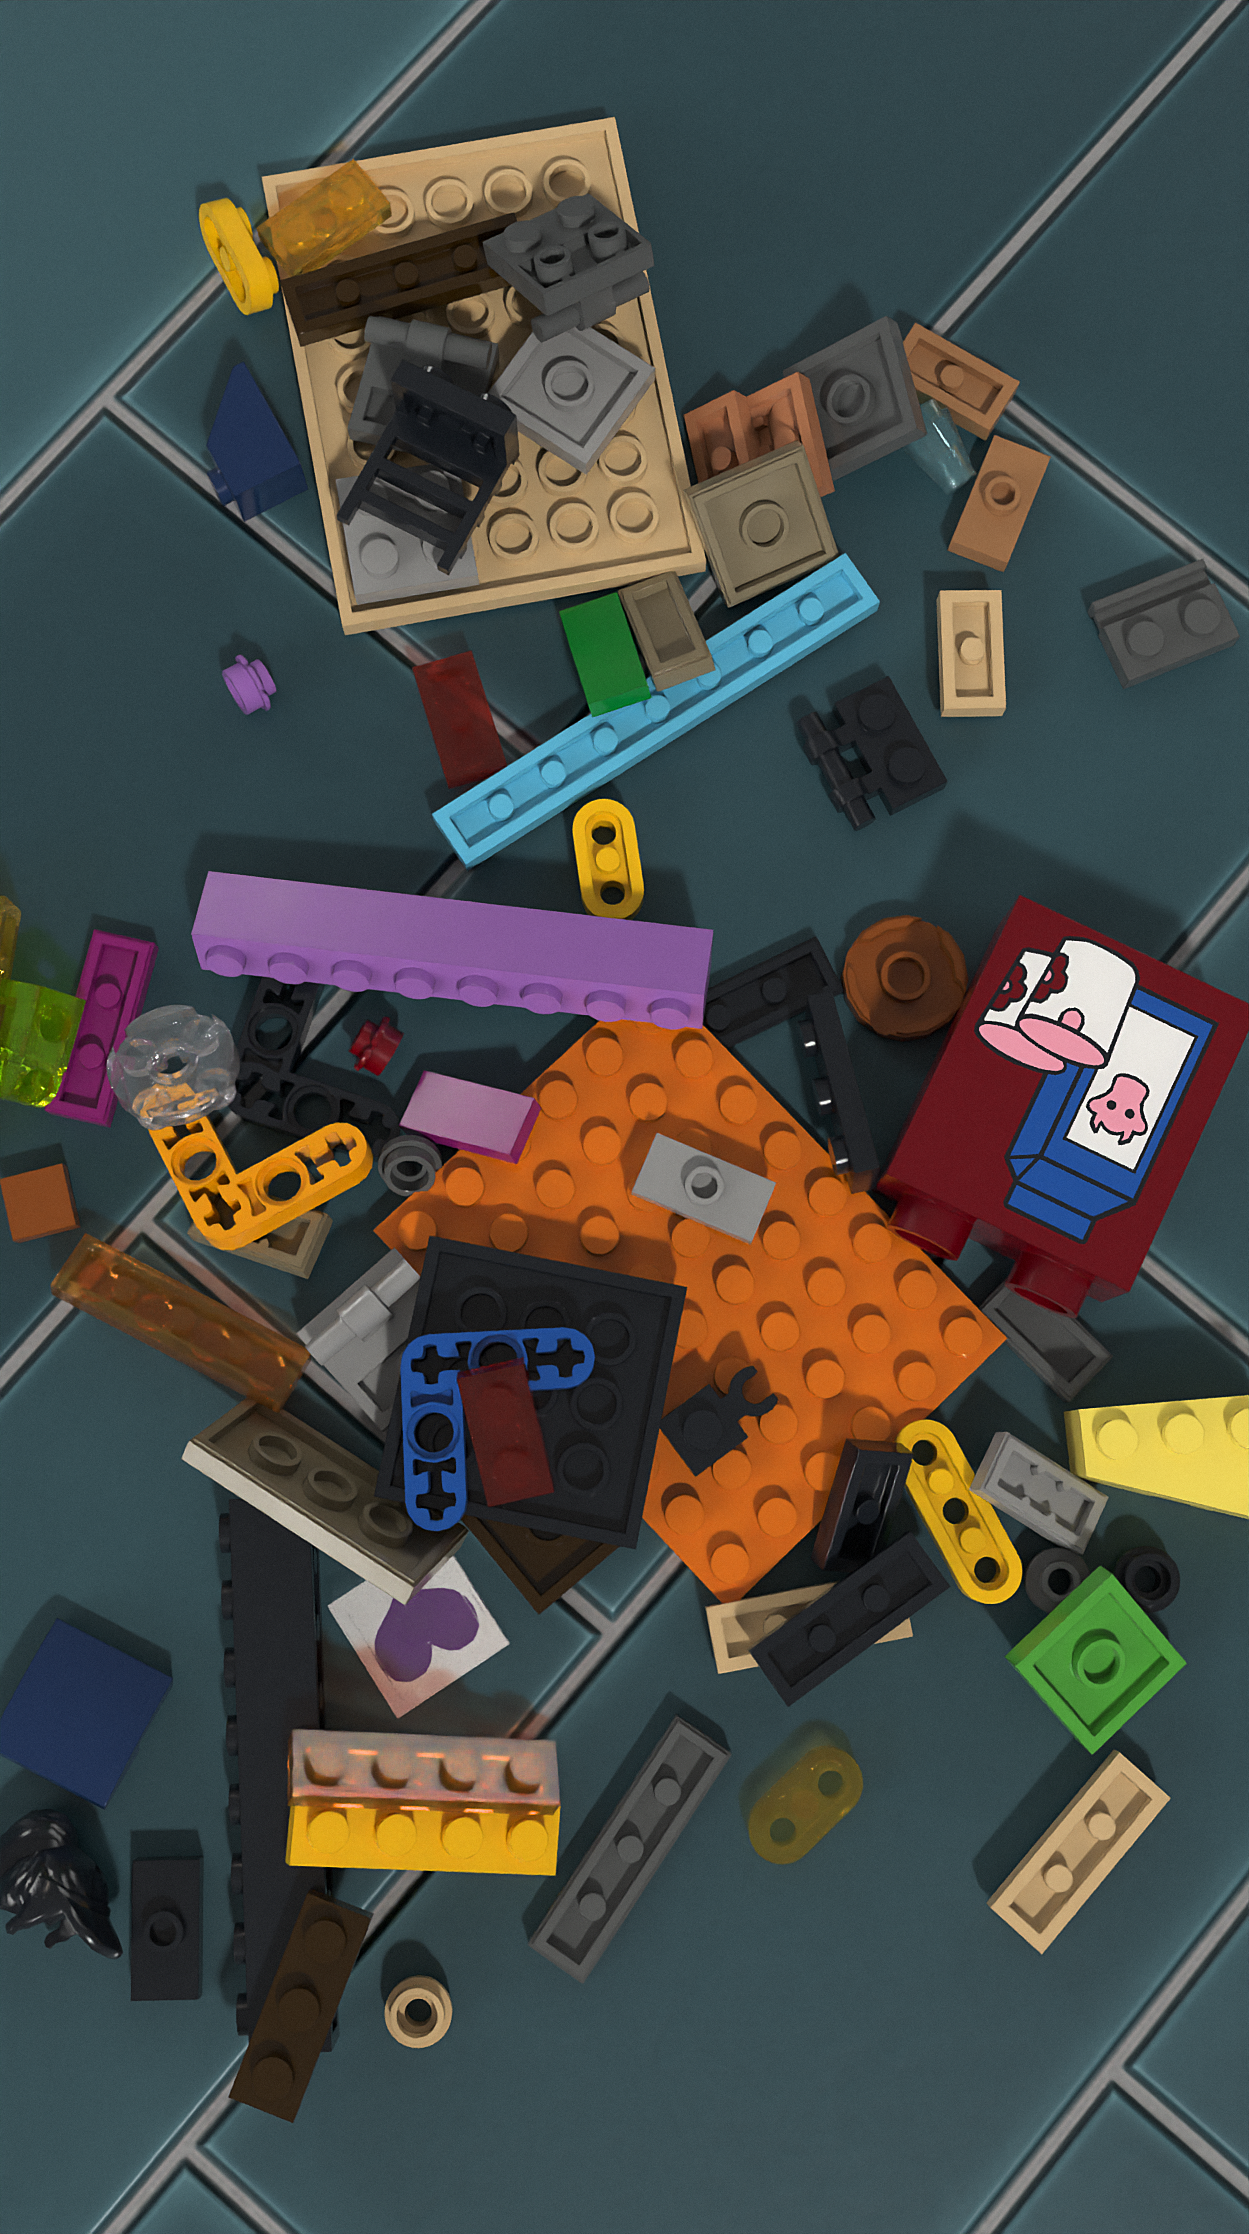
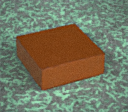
(39, 1203)

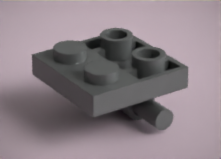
(572, 264)
(463, 358)

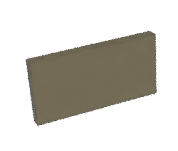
(322, 1496)

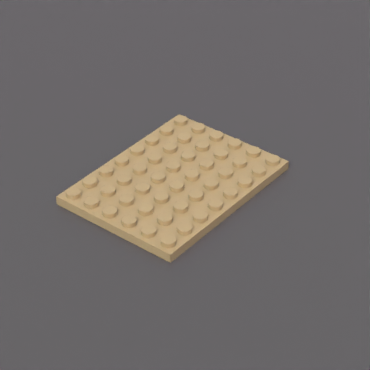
(550, 523)

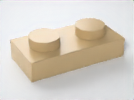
(971, 653)

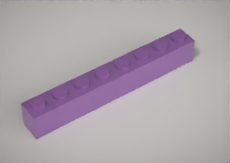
(454, 950)

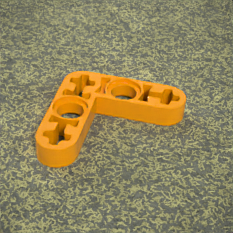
(248, 1190)

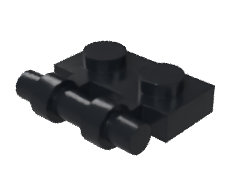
(886, 744)

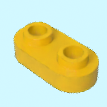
(231, 246)
(608, 864)

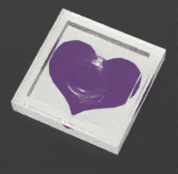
(420, 1644)

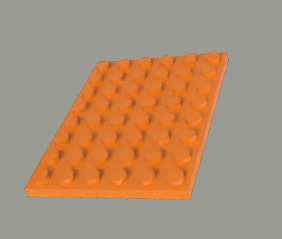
(822, 1302)

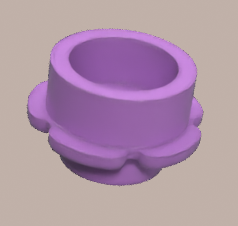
(249, 684)

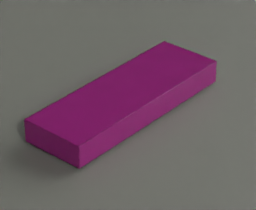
(115, 991)

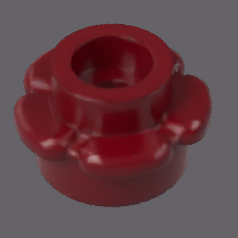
(375, 1045)

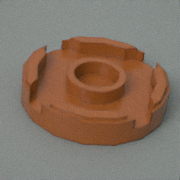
(904, 978)

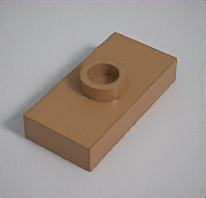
(958, 380)
(999, 503)

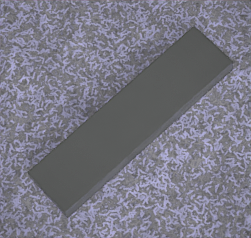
(629, 1848)

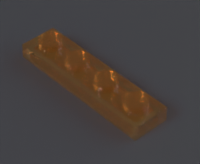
(181, 1322)
(422, 1772)

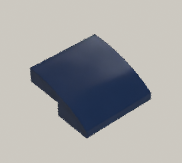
(81, 1713)

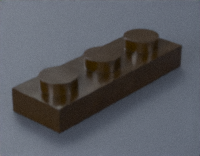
(301, 2005)

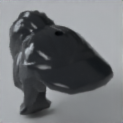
(54, 1881)

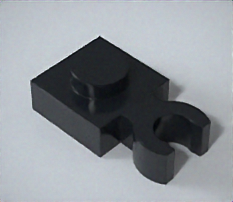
(708, 1427)

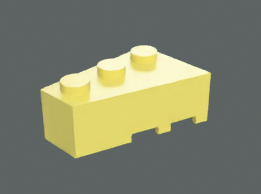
(1167, 1450)

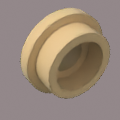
(412, 2032)

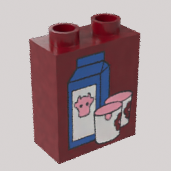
(1061, 1109)

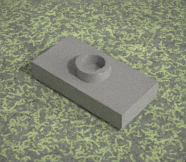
(703, 1188)
(1038, 1493)

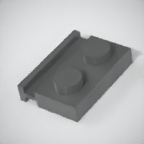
(1163, 624)

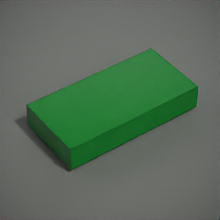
(605, 654)

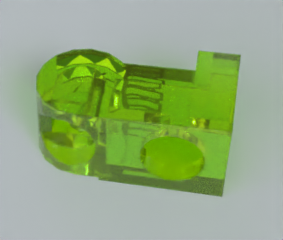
(35, 1041)

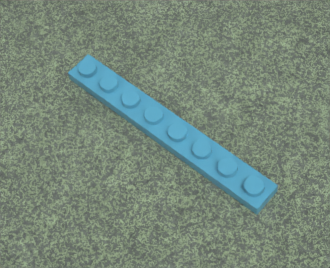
(611, 743)

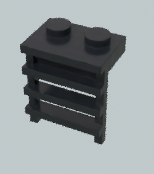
(450, 430)

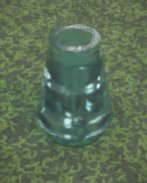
(941, 450)

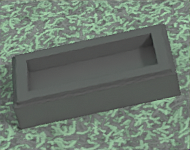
(1047, 1342)

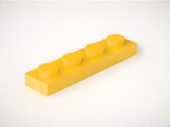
(423, 1840)

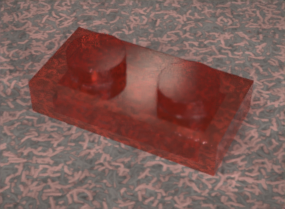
(459, 719)
(505, 1432)

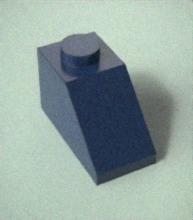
(251, 451)

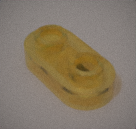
(799, 1800)

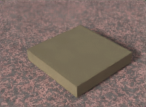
(762, 523)

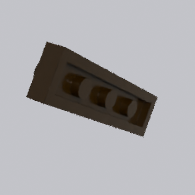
(393, 282)

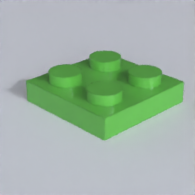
(1096, 1659)

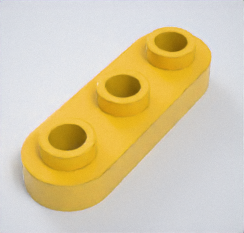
(978, 1532)

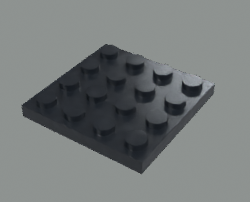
(594, 1434)

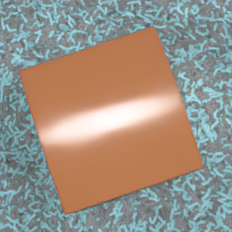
(744, 428)

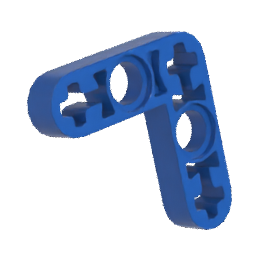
(445, 1398)

